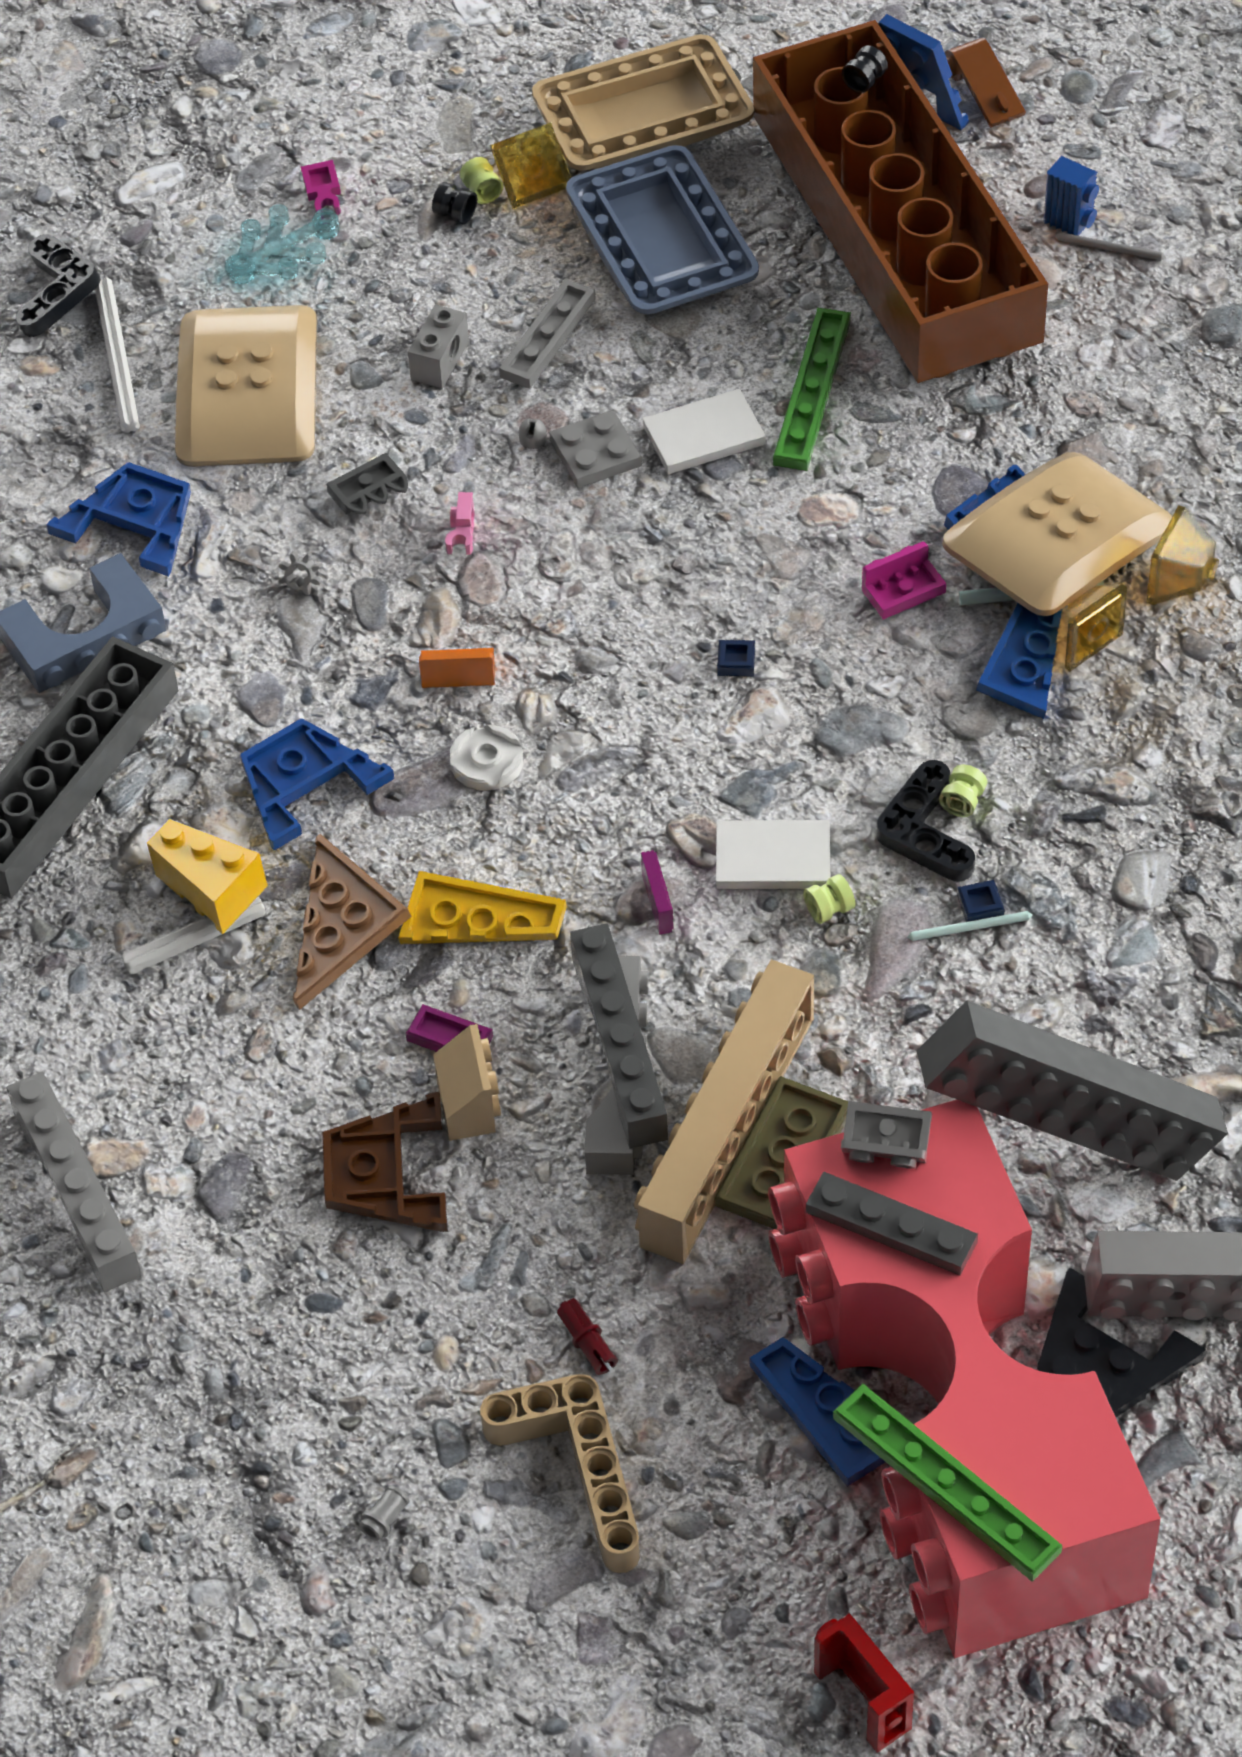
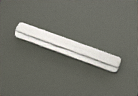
(184, 939)

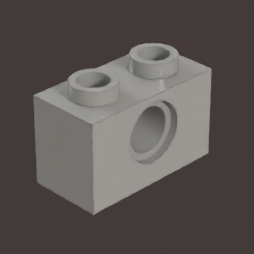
(438, 346)

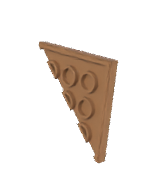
(342, 920)

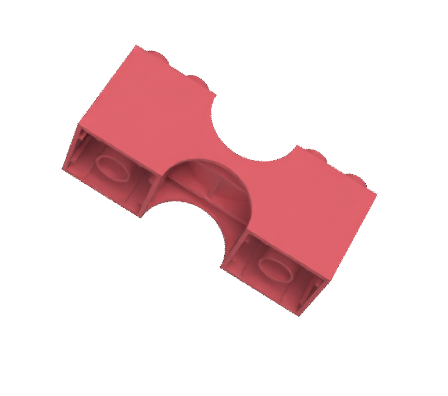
(1023, 1431)

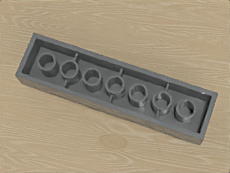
(77, 753)
(1071, 1091)

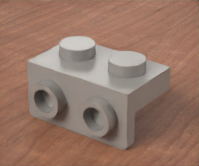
(886, 1133)

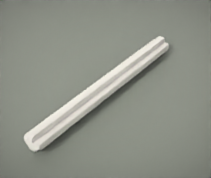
(117, 356)

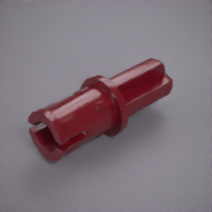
(586, 1336)

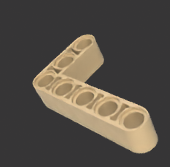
(590, 1454)

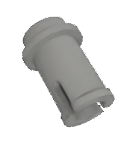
(381, 1516)

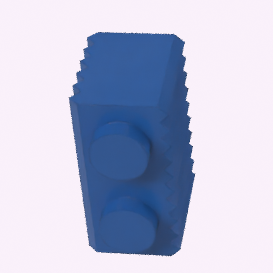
(1070, 196)

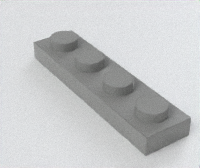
(547, 333)

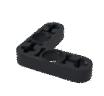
(33, 317)
(914, 830)

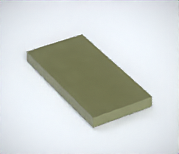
(788, 1119)

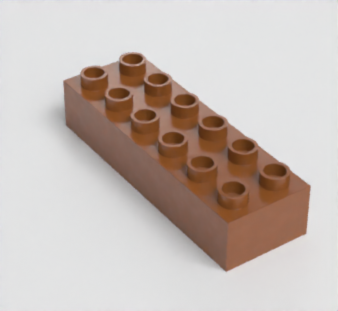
(900, 205)

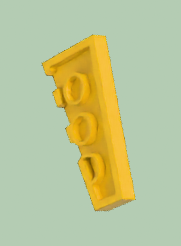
(470, 911)

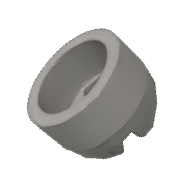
(539, 437)

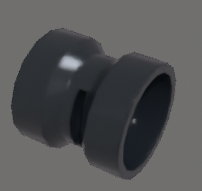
(864, 69)
(453, 202)

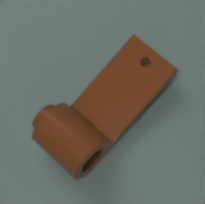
(986, 81)

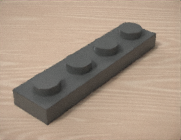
(892, 1223)

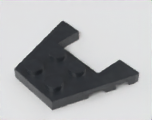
(1125, 1375)

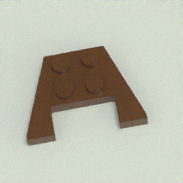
(367, 1171)

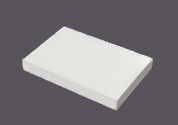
(704, 431)
(772, 854)

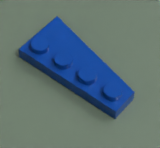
(1023, 662)
(810, 1399)

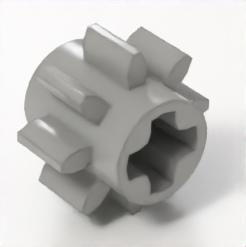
(298, 582)

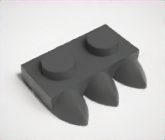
(367, 484)

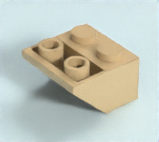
(467, 1085)

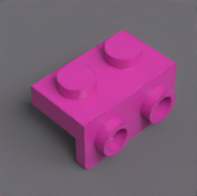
(901, 580)

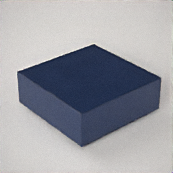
(736, 658)
(980, 900)

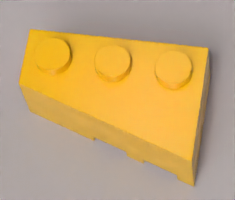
(207, 871)

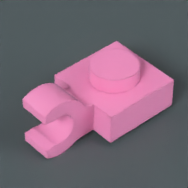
(462, 520)

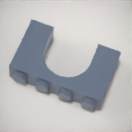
(55, 657)

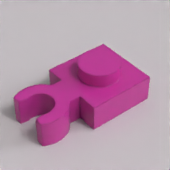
(322, 185)

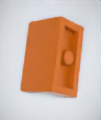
(457, 667)

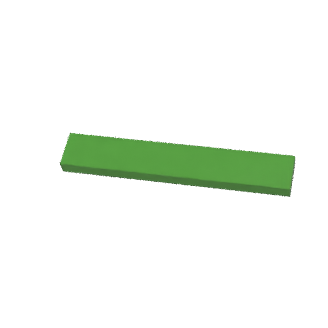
(812, 389)
(948, 1482)

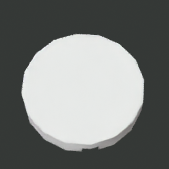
(486, 757)

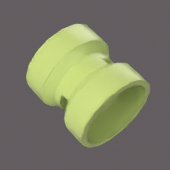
(480, 178)
(962, 792)
(829, 898)

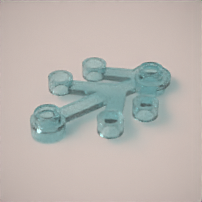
(246, 263)

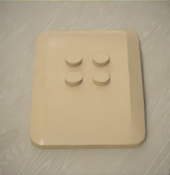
(643, 102)
(246, 386)
(1056, 532)

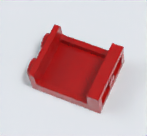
(889, 1697)

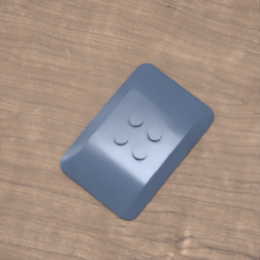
(661, 229)

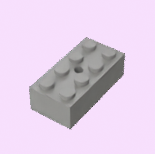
(1165, 1275)

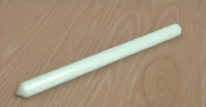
(969, 926)

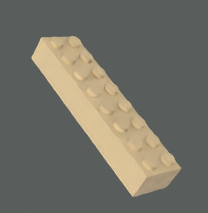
(724, 1110)

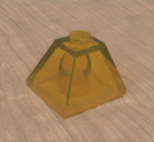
(531, 165)
(1181, 559)
(1094, 622)

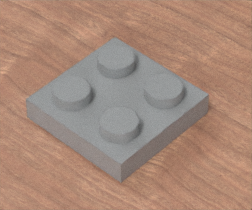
(595, 448)

